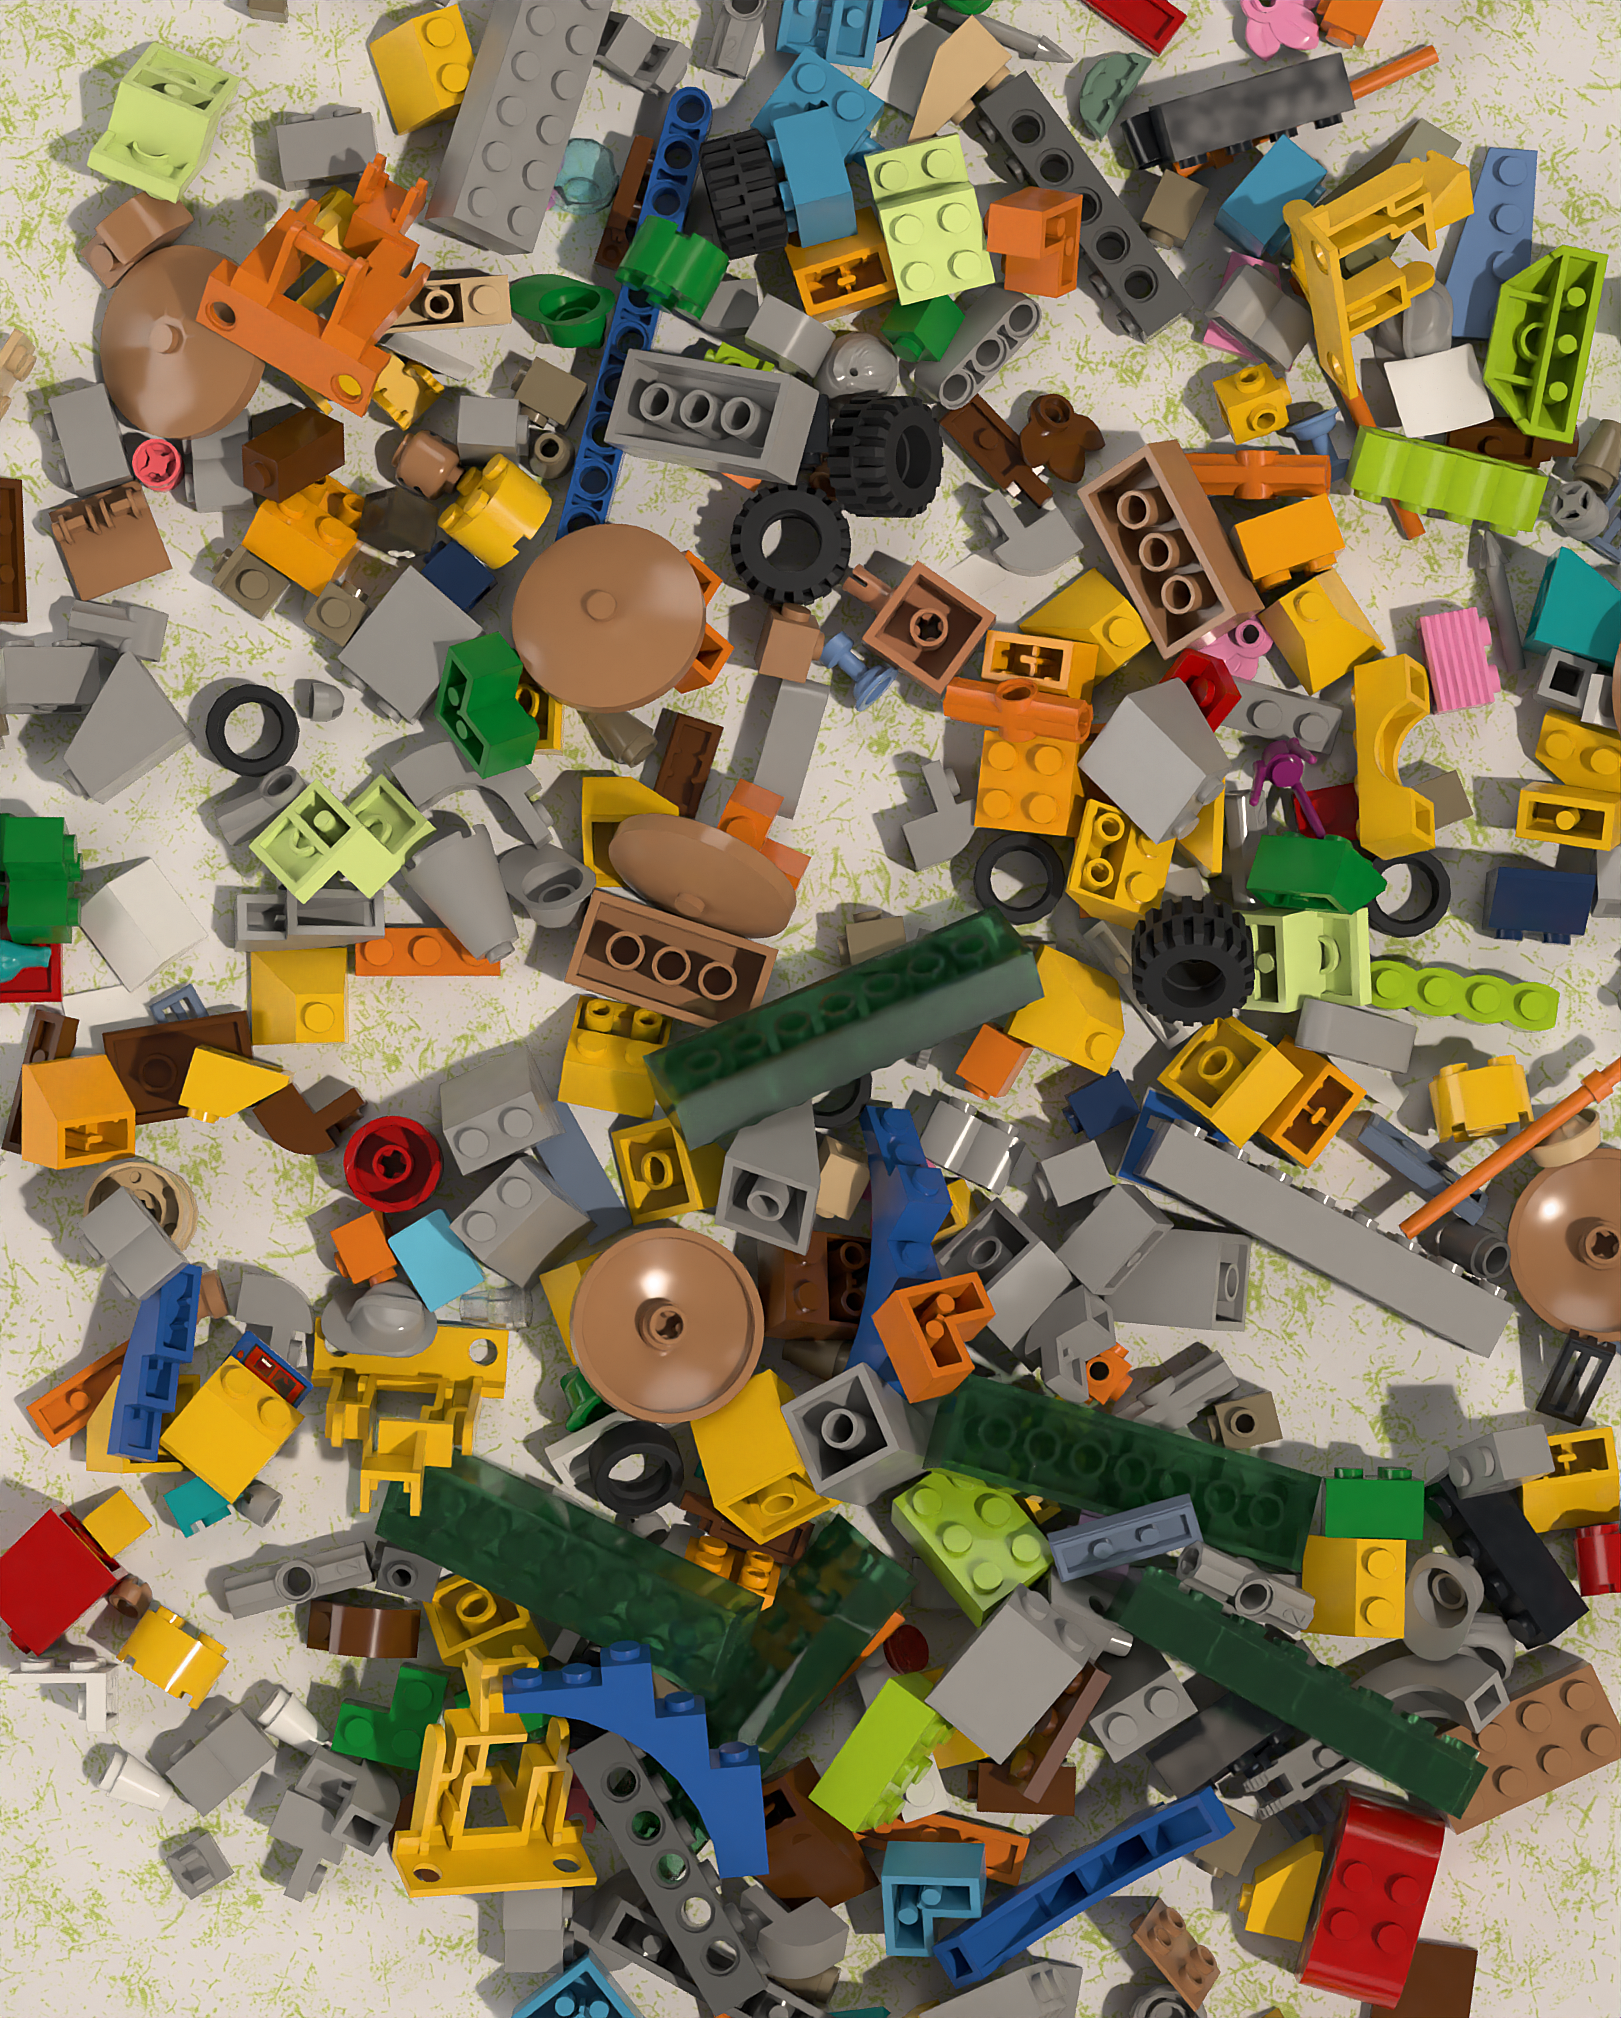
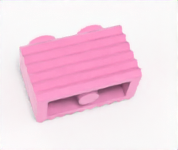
(1457, 660)

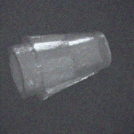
(498, 1308)

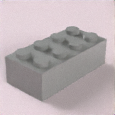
(712, 416)

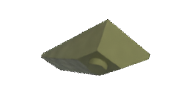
(1412, 143)

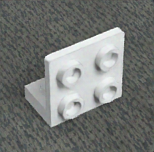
(101, 1696)

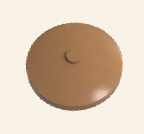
(161, 362)
(609, 618)
(702, 875)
(1569, 1245)
(666, 1325)

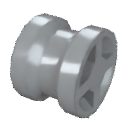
(1581, 499)

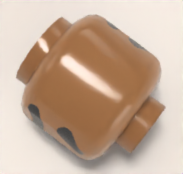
(428, 465)

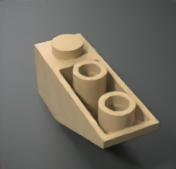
(958, 72)
(457, 305)

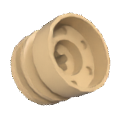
(159, 1190)

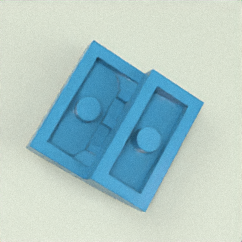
(833, 29)

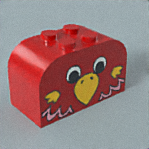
(1370, 1899)

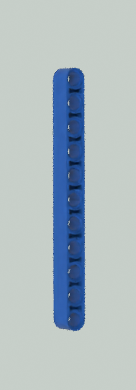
(631, 319)

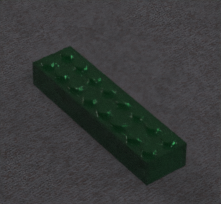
(843, 1027)
(1113, 1465)
(576, 1570)
(796, 1656)
(1301, 1695)

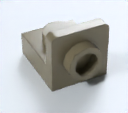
(248, 581)

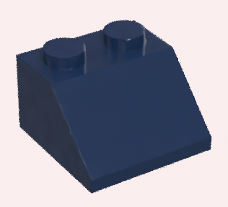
(1537, 904)

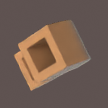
(132, 234)

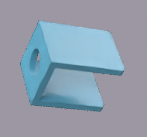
(436, 1260)

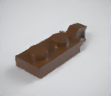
(625, 206)
(1505, 441)
(995, 450)
(785, 1548)

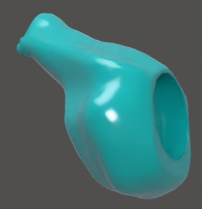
(17, 957)

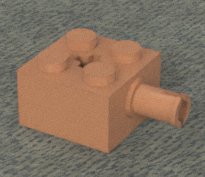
(917, 600)

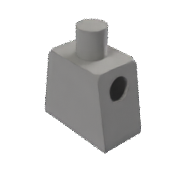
(1085, 1606)

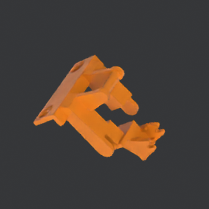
(368, 303)

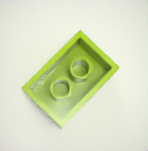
(972, 1541)
(883, 1755)

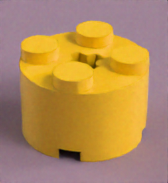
(495, 511)
(1480, 1100)
(173, 1656)

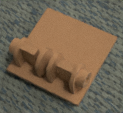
(110, 540)
(1175, 1952)

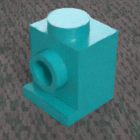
(197, 1502)

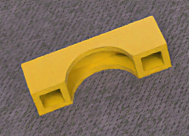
(1388, 703)

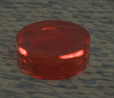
(906, 1650)

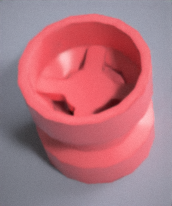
(154, 458)

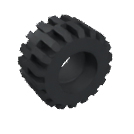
(743, 194)
(885, 456)
(782, 503)
(1190, 932)

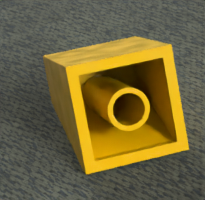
(755, 1462)

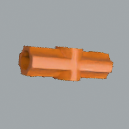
(1262, 474)
(1018, 710)

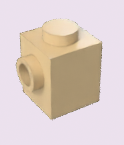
(843, 1178)

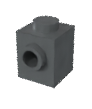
(405, 1572)

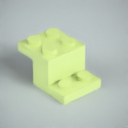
(163, 122)
(929, 218)
(325, 836)
(1308, 957)

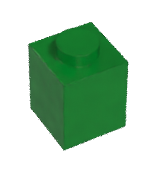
(922, 328)

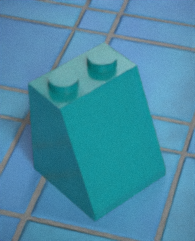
(1575, 612)

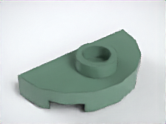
(1108, 89)

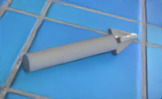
(1041, 48)
(1493, 561)

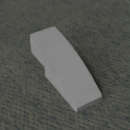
(325, 920)

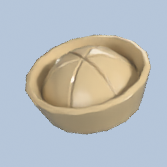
(1570, 1141)

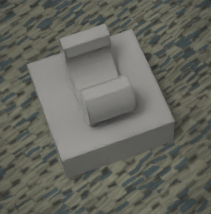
(199, 1865)

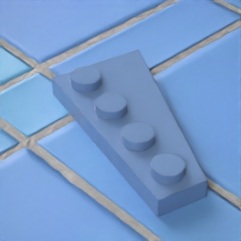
(1493, 240)

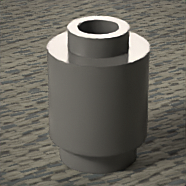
(1474, 1248)

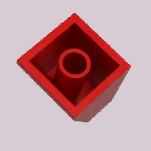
(53, 1580)

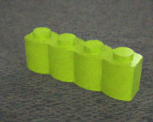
(1445, 479)
(1473, 999)

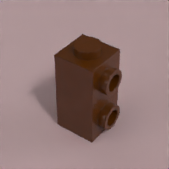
(293, 454)
(998, 1795)

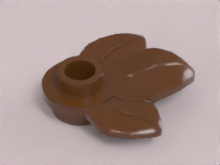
(1059, 441)

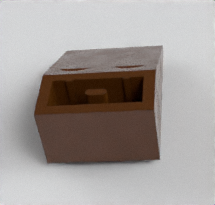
(815, 1292)
(807, 1846)

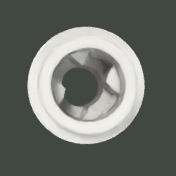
(291, 1722)
(134, 1783)

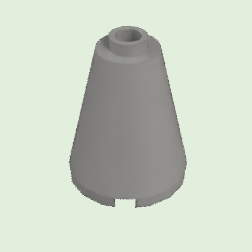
(466, 892)

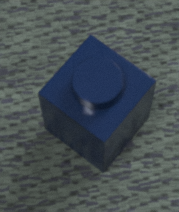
(457, 574)
(1099, 1105)

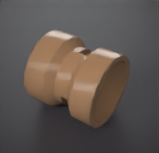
(212, 1297)

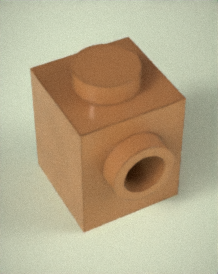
(788, 642)

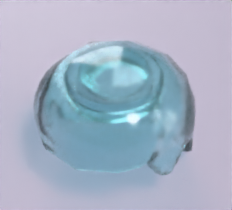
(585, 178)

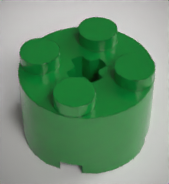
(673, 268)

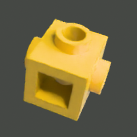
(1252, 403)

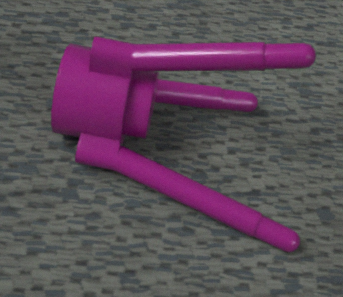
(1284, 768)

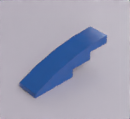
(150, 1371)

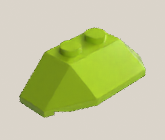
(1545, 341)

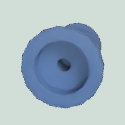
(1316, 429)
(869, 682)

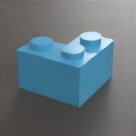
(817, 185)
(1254, 210)
(925, 1884)
(581, 1991)

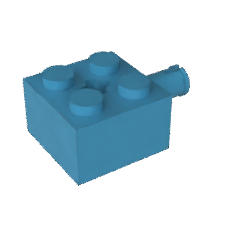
(818, 84)

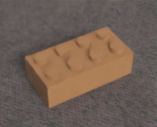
(1170, 549)
(667, 963)
(1539, 1742)

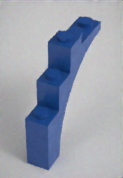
(906, 1215)
(672, 1730)
(1079, 1881)

